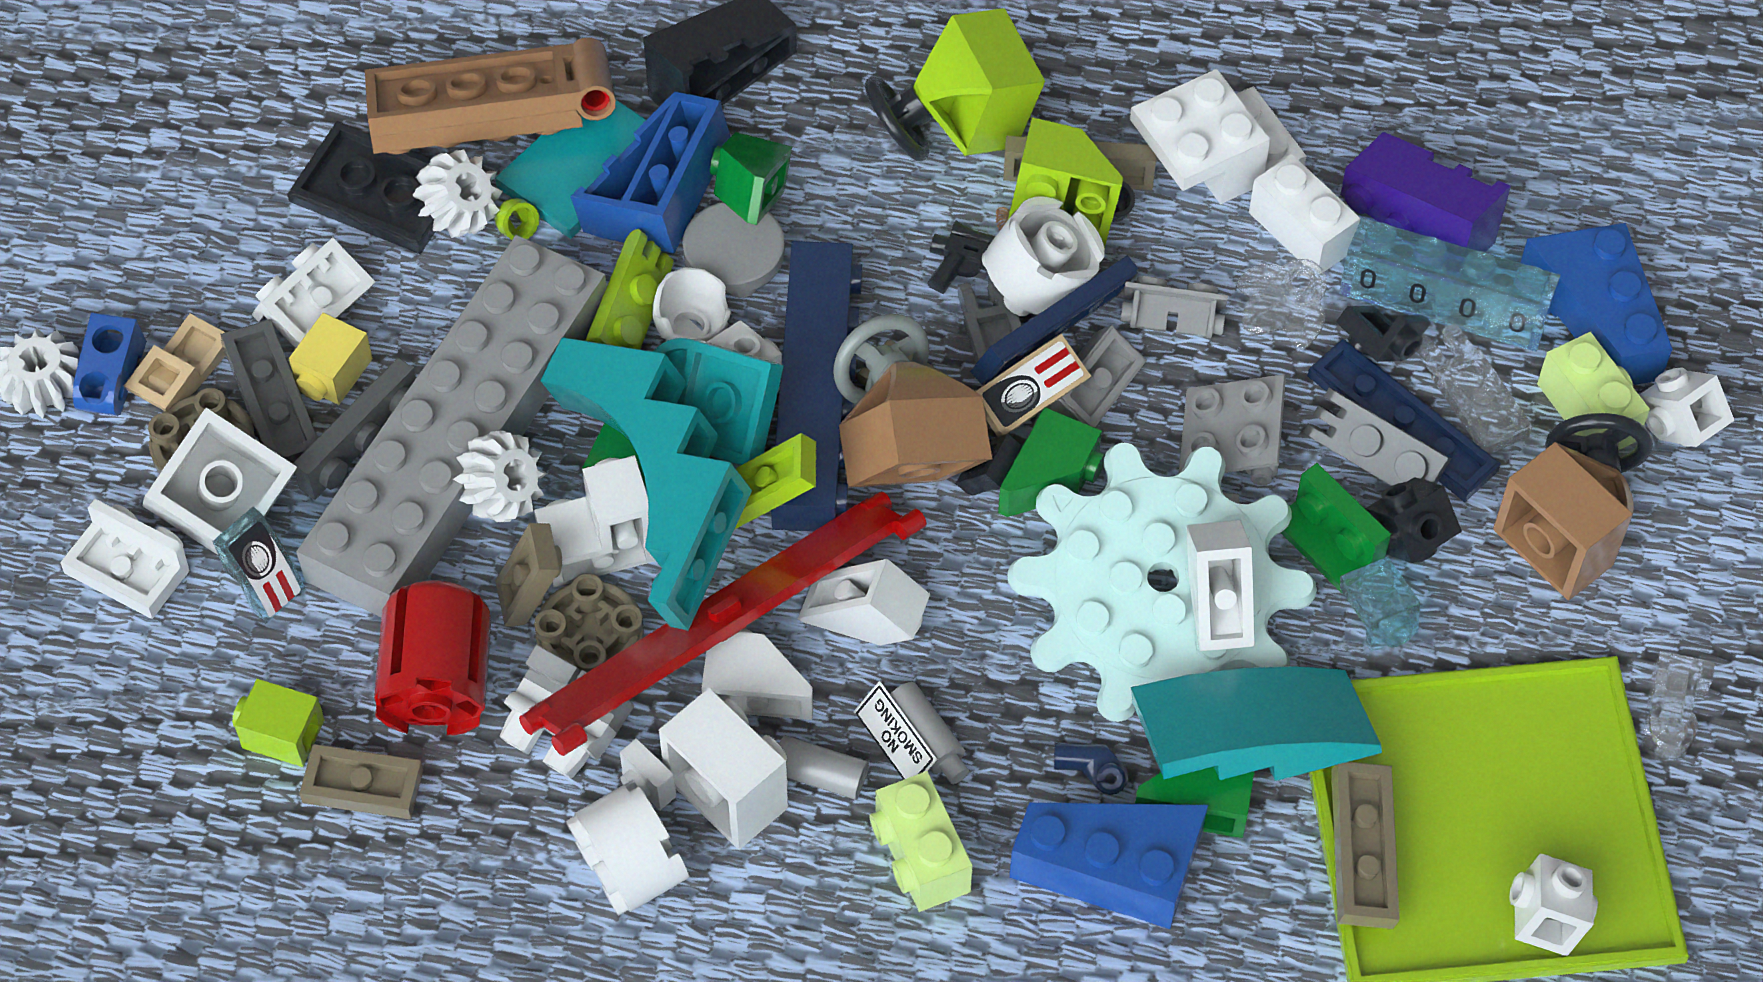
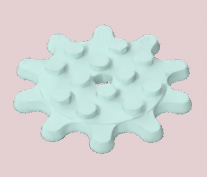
(1102, 566)

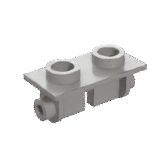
(1193, 306)

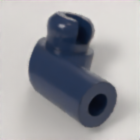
(1095, 762)

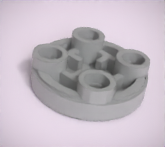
(734, 250)

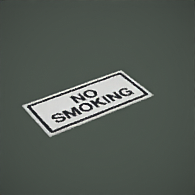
(894, 733)

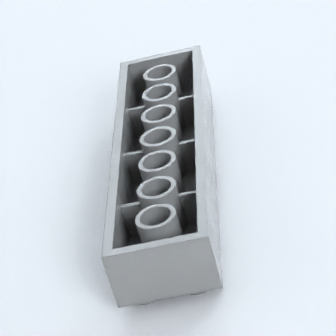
(484, 377)

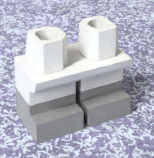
(544, 677)

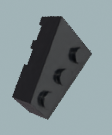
(718, 51)

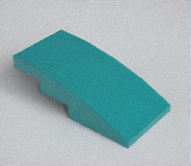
(1255, 721)

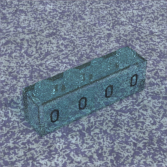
(1449, 284)

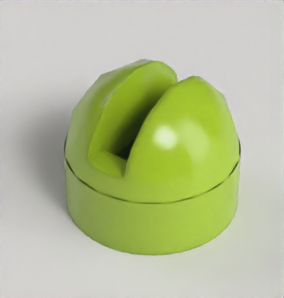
(523, 211)

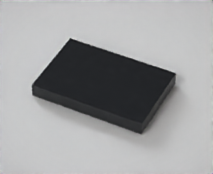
(365, 188)

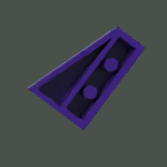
(1412, 192)

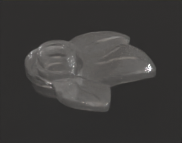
(1280, 305)

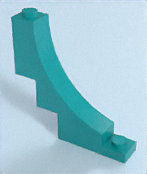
(690, 497)

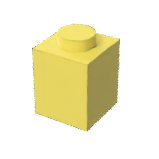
(330, 359)

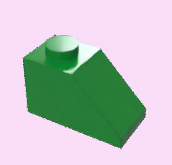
(750, 174)
(1054, 453)
(1226, 798)

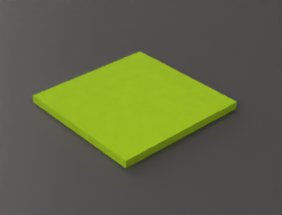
(1482, 785)

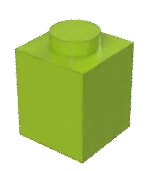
(278, 722)

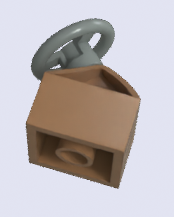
(910, 417)

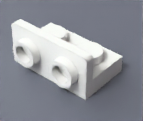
(323, 283)

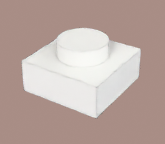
(648, 773)

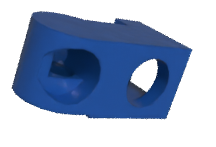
(107, 363)

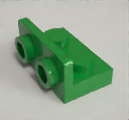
(1333, 527)

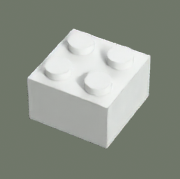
(216, 480)
(725, 767)

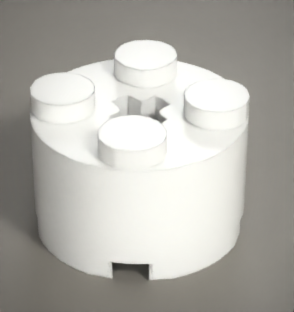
(1042, 255)
(627, 848)

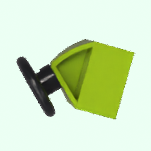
(973, 84)

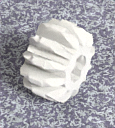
(457, 193)
(38, 372)
(500, 476)

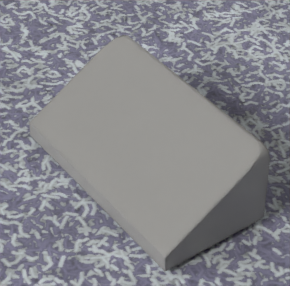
(1111, 366)

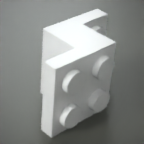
(1214, 135)

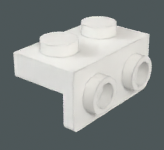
(127, 559)

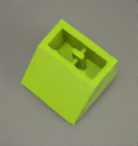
(1070, 168)

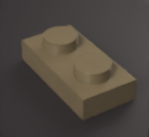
(528, 574)
(361, 781)

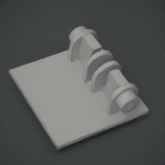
(1239, 422)

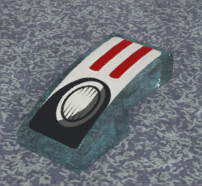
(260, 564)

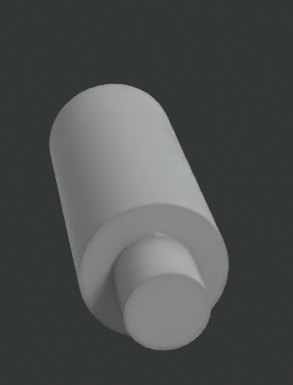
(933, 731)
(824, 767)

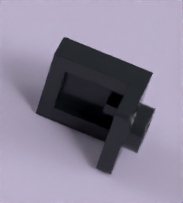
(1379, 338)

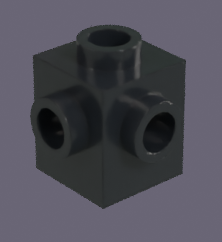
(1417, 518)

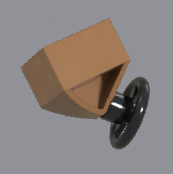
(1574, 507)

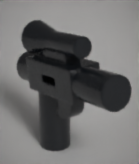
(961, 255)

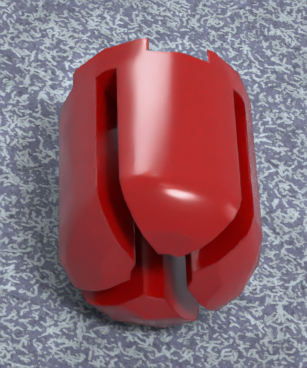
(433, 657)

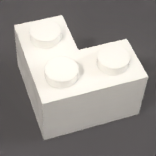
(605, 527)

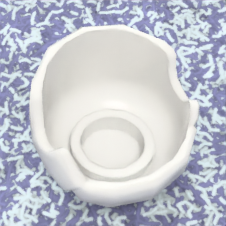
(686, 296)

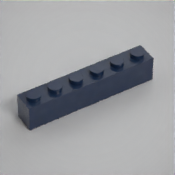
(809, 401)

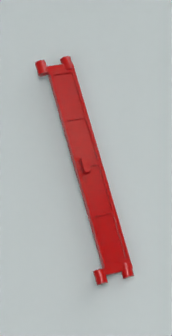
(716, 620)

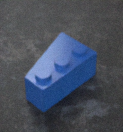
(658, 176)
(1605, 294)
(1111, 854)

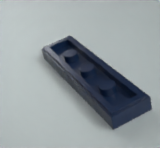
(1054, 320)
(1370, 386)

